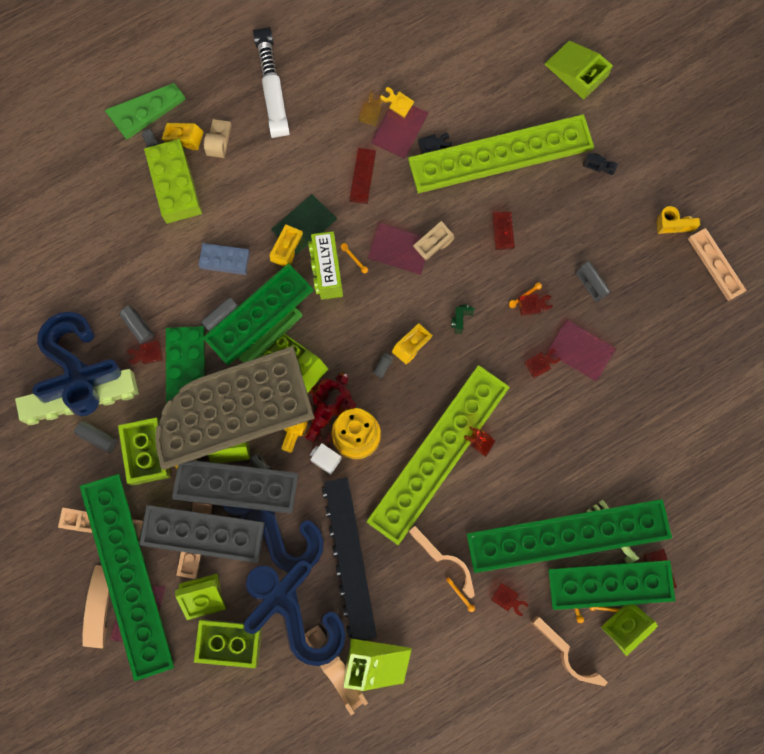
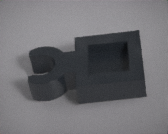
(432, 143)
(598, 163)

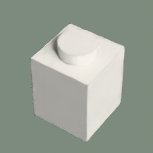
(325, 458)

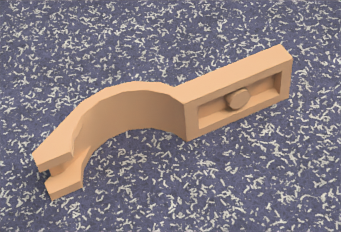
(436, 555)
(190, 562)
(564, 648)
(335, 671)

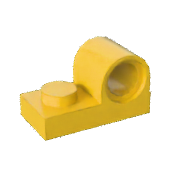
(188, 133)
(675, 225)
(285, 246)
(411, 343)

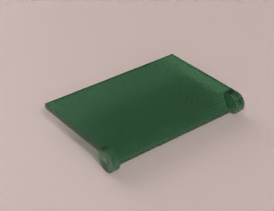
(308, 217)

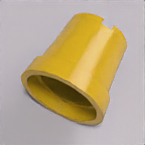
(346, 443)

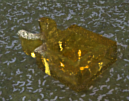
(371, 111)

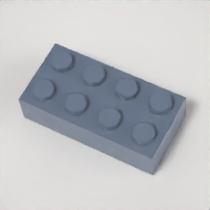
(224, 259)

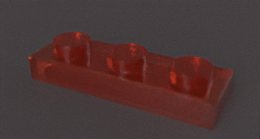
(363, 176)

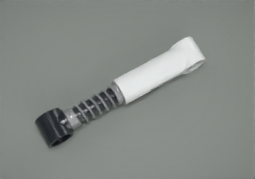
(271, 84)

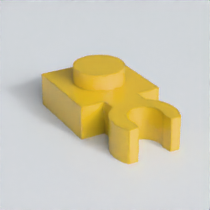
(399, 104)

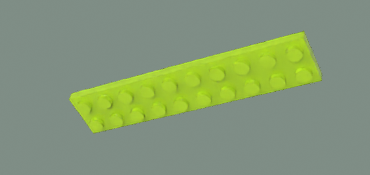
(500, 153)
(437, 455)

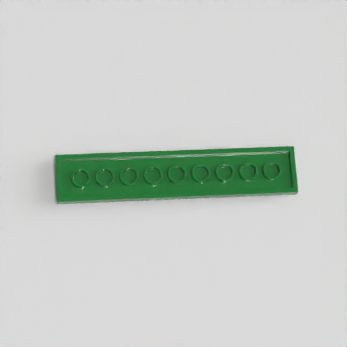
(569, 536)
(127, 577)

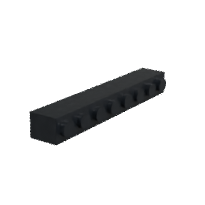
(350, 559)

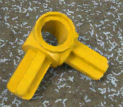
(292, 435)

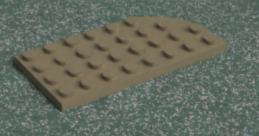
(233, 408)

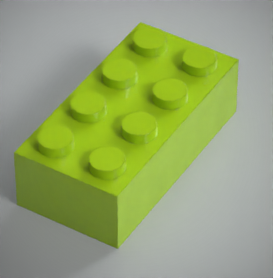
(172, 181)

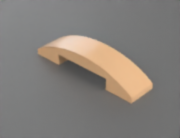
(79, 521)
(96, 610)

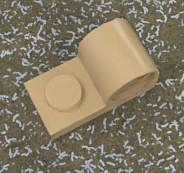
(217, 140)
(434, 240)

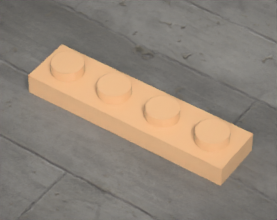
(717, 264)

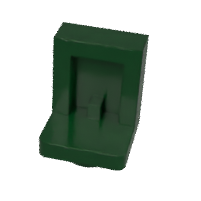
(457, 320)

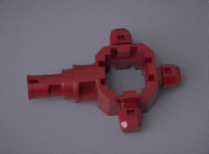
(325, 412)

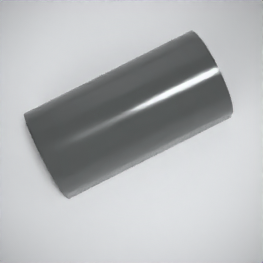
(593, 282)
(219, 314)
(136, 325)
(95, 437)

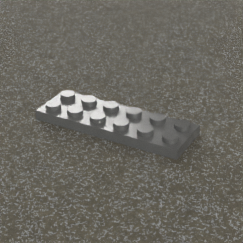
(235, 486)
(202, 534)

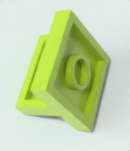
(200, 597)
(629, 628)

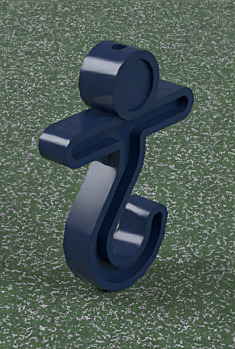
(77, 383)
(274, 538)
(282, 599)

